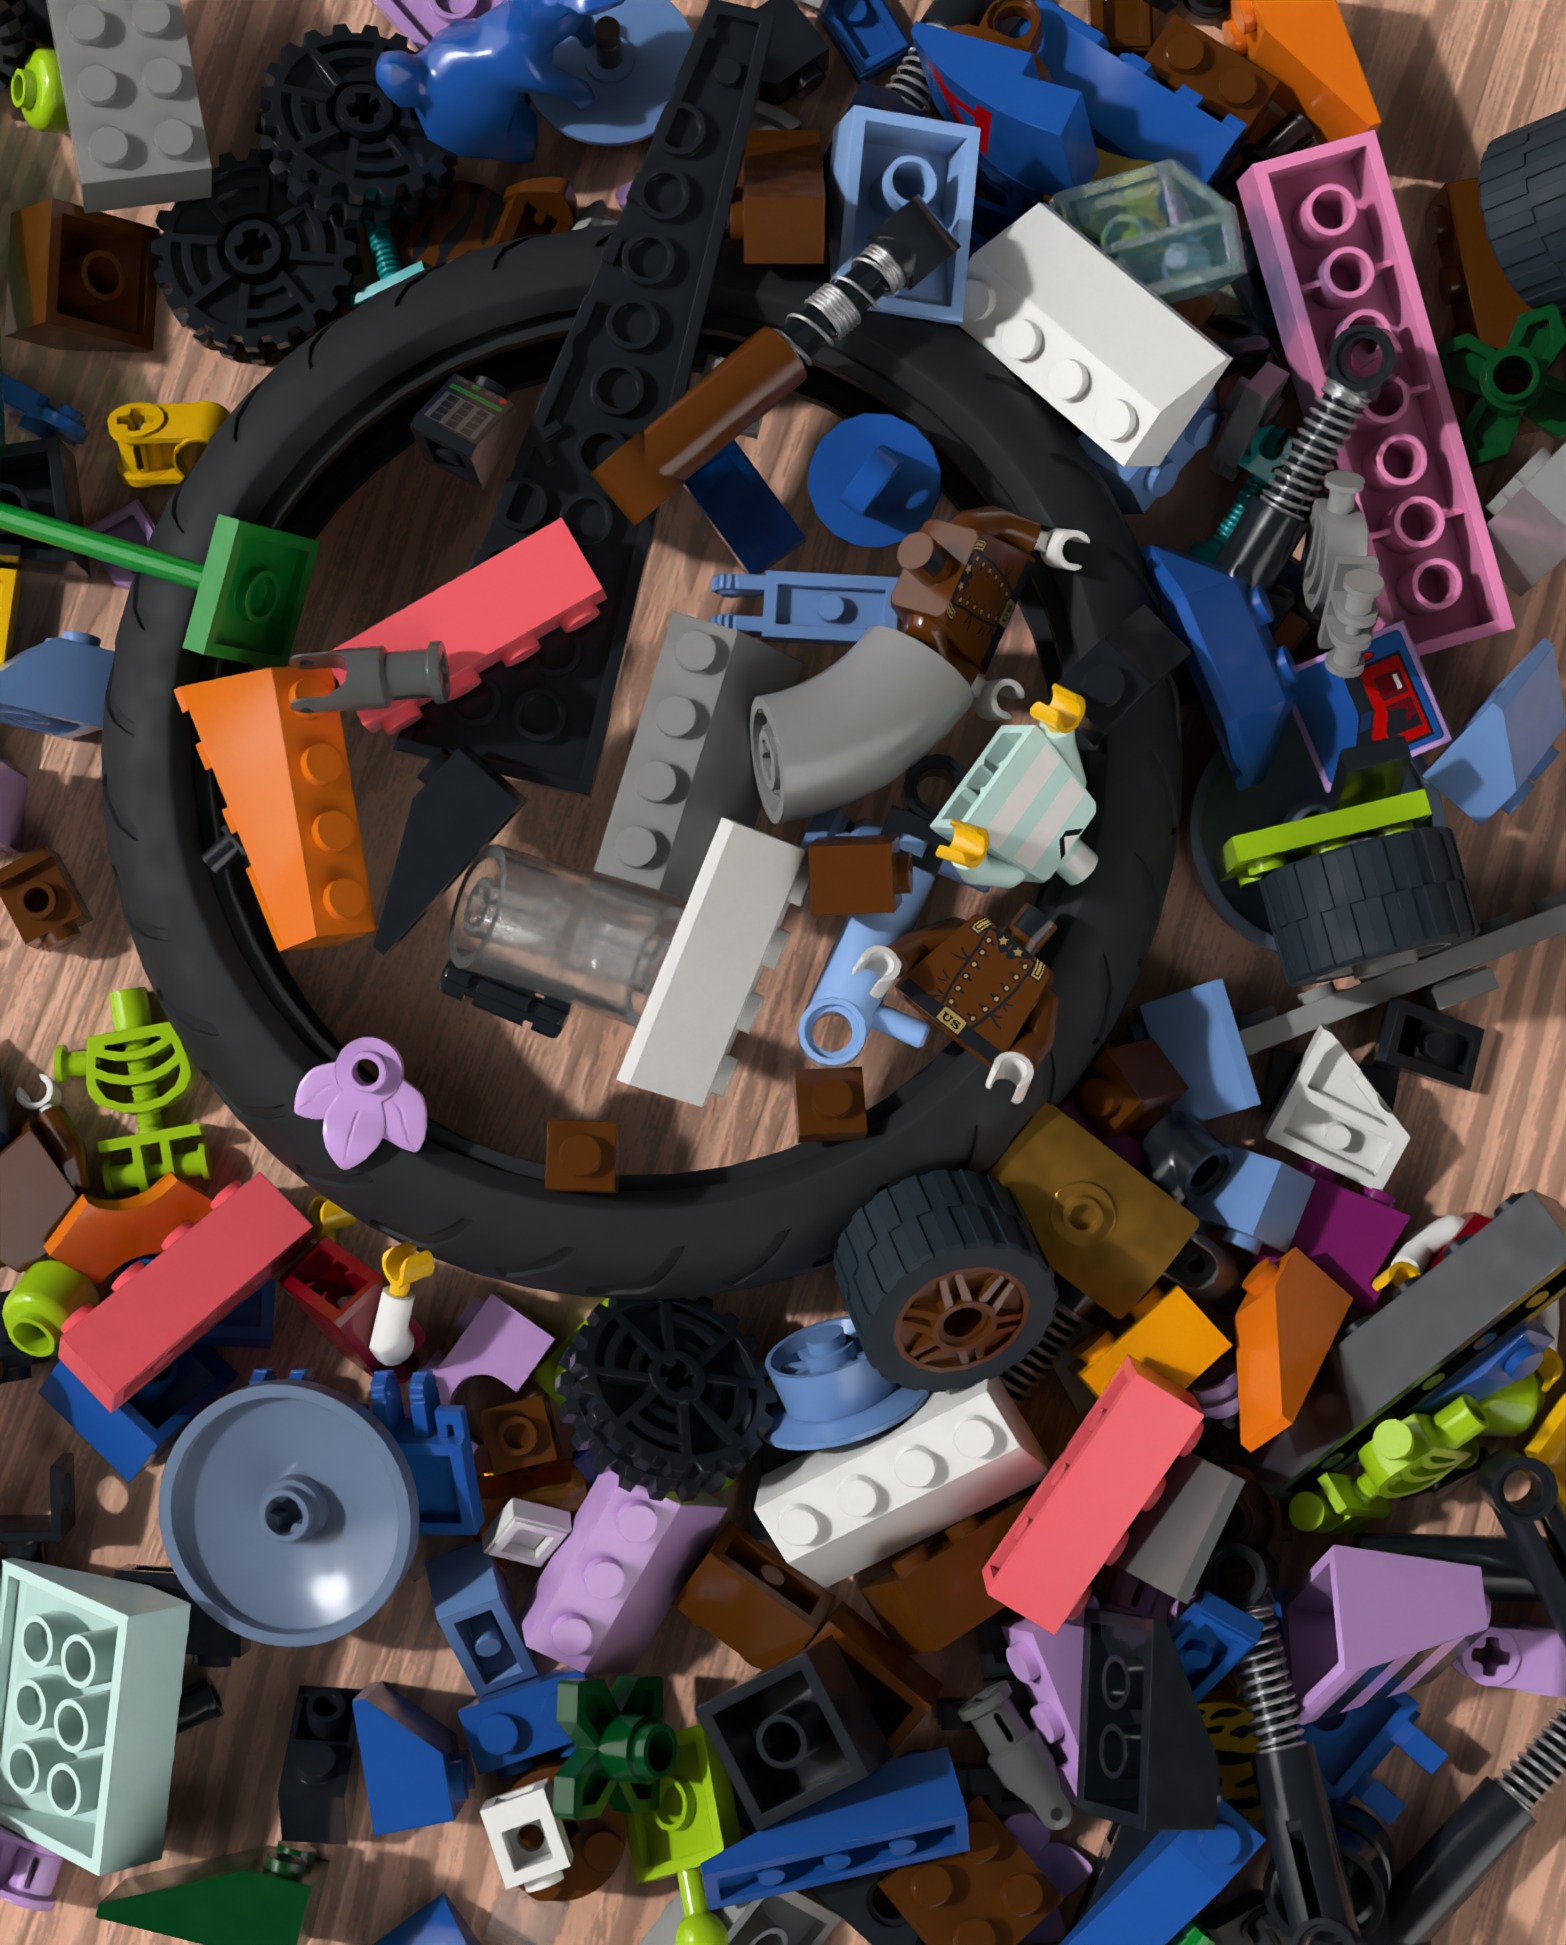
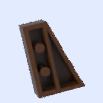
(941, 1589)

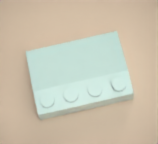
(88, 1712)

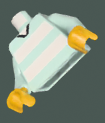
(1023, 803)

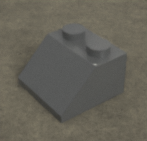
(1179, 1533)

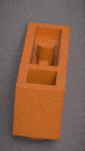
(1282, 1341)

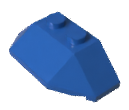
(1233, 655)

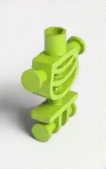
(134, 1031)
(1396, 1463)

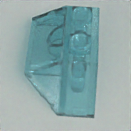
(1160, 228)

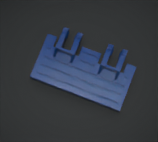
(434, 1444)

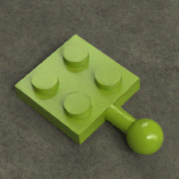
(690, 1826)

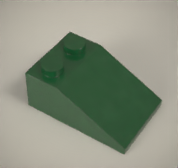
(227, 1900)

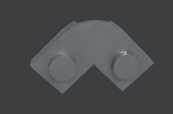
(1250, 407)

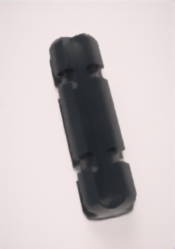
(506, 1000)

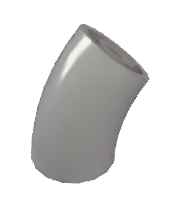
(853, 725)

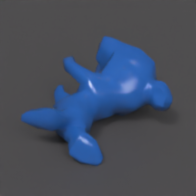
(478, 71)

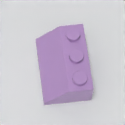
(616, 1575)

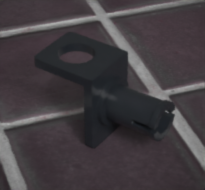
(28, 1534)

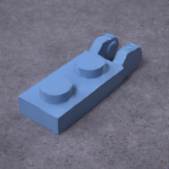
(809, 606)

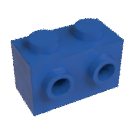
(516, 1724)

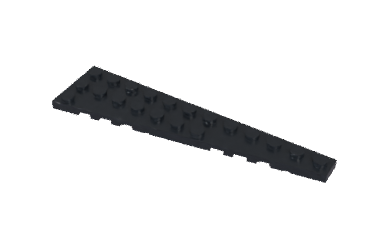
(614, 376)

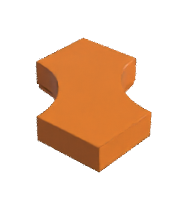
(108, 1233)

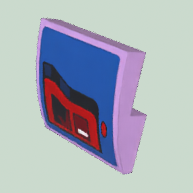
(1380, 703)

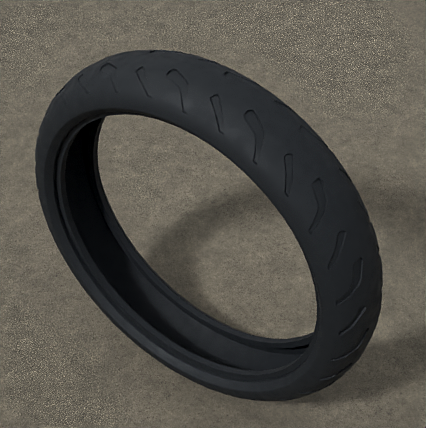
(295, 458)

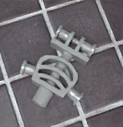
(1339, 575)

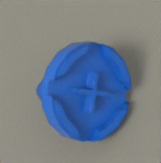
(874, 479)

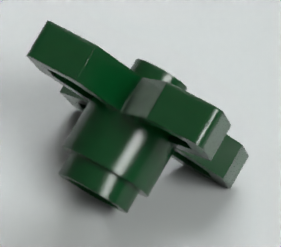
(1481, 370)
(618, 1746)

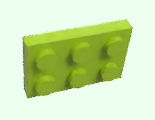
(1267, 849)

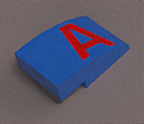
(1026, 124)

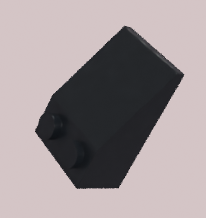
(1141, 1731)

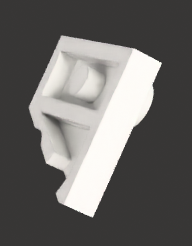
(1337, 1116)

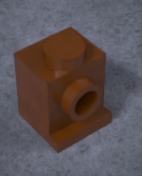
(66, 910)

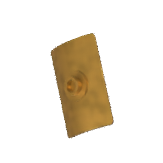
(1092, 1210)

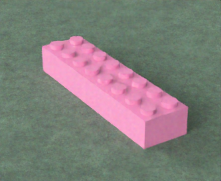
(1339, 261)

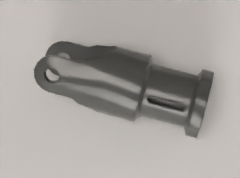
(377, 677)
(1209, 1274)
(1020, 1756)

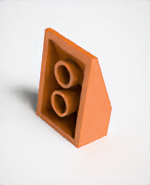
(1311, 57)

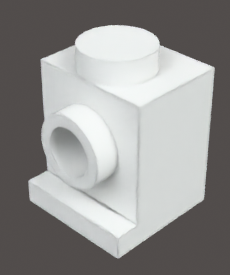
(517, 1862)

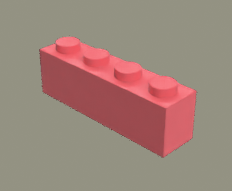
(488, 616)
(183, 1290)
(1093, 1495)

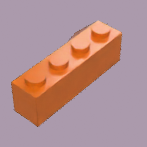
(287, 801)

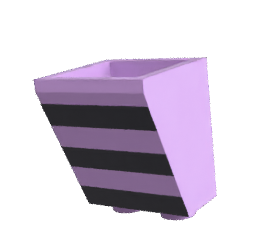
(1376, 1627)

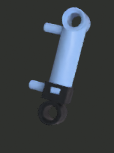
(848, 995)

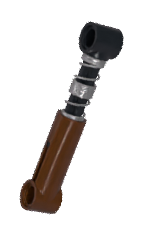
(770, 365)

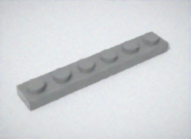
(1326, 1005)

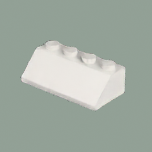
(1089, 337)
(715, 965)
(888, 1491)

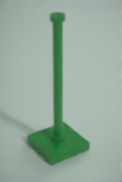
(245, 591)

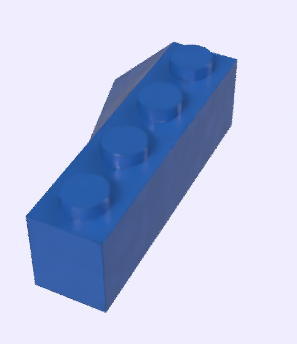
(1127, 104)

